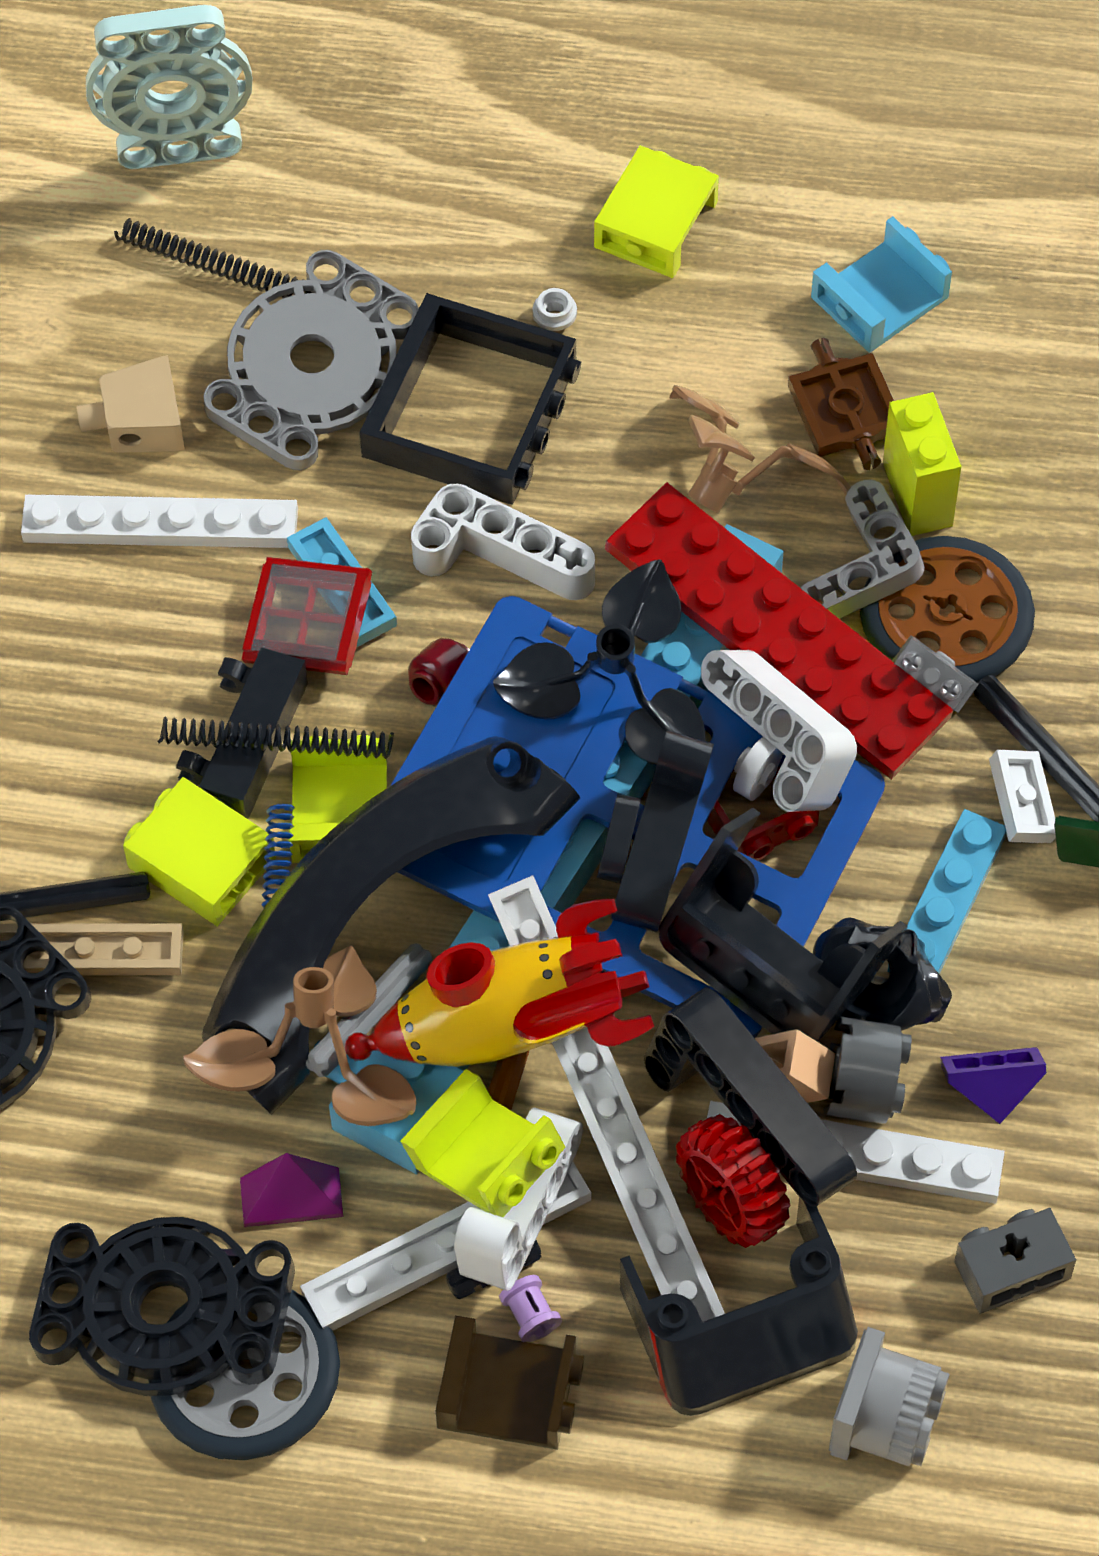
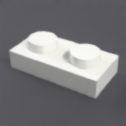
(1023, 796)

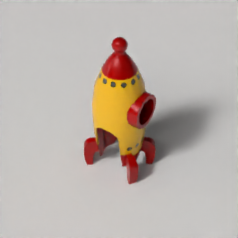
(510, 999)

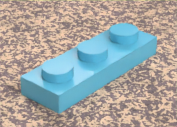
(323, 545)

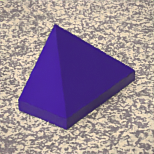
(996, 1078)

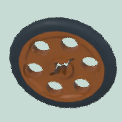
(999, 583)

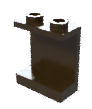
(507, 1387)

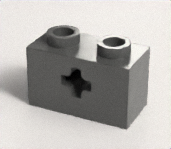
(1000, 1278)

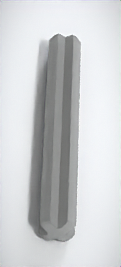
(389, 989)

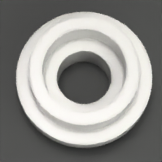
(554, 300)

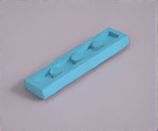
(955, 884)

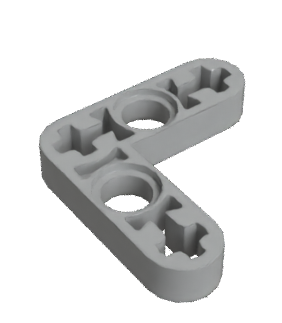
(879, 564)

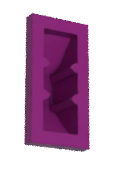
(290, 1192)

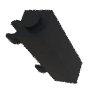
(267, 696)

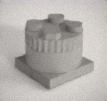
(887, 1404)

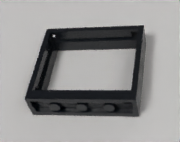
(485, 330)

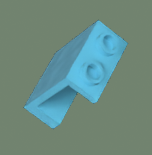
(884, 287)

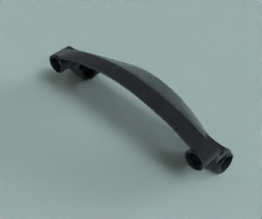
(420, 813)

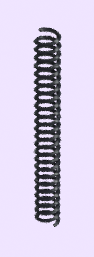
(205, 255)
(277, 739)

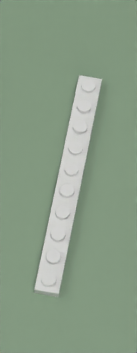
(617, 1128)

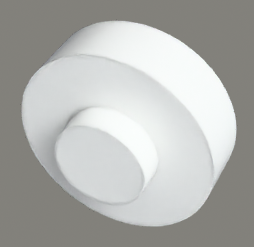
(756, 769)

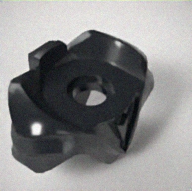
(914, 988)

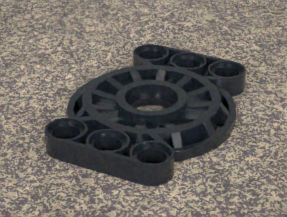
(24, 998)
(140, 1259)

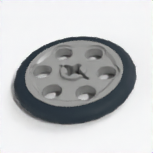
(278, 1421)

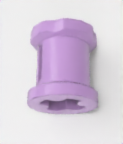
(530, 1309)

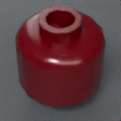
(435, 668)

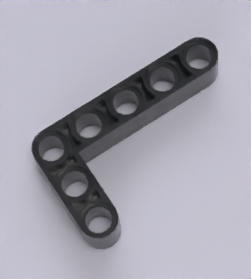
(711, 1040)

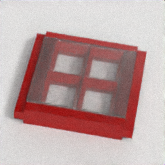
(308, 613)

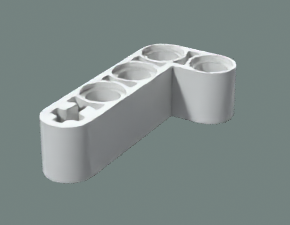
(561, 566)
(814, 742)
(495, 1246)

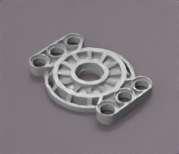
(302, 401)

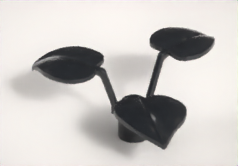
(640, 606)

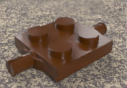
(843, 403)

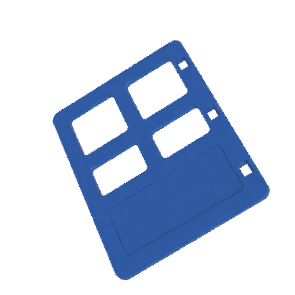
(582, 751)

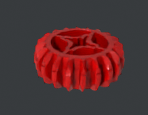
(732, 1180)

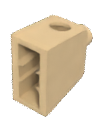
(137, 409)

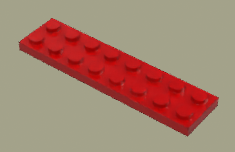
(761, 610)

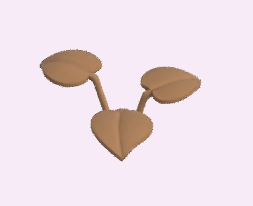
(718, 477)
(342, 988)

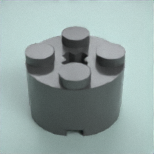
(867, 1071)

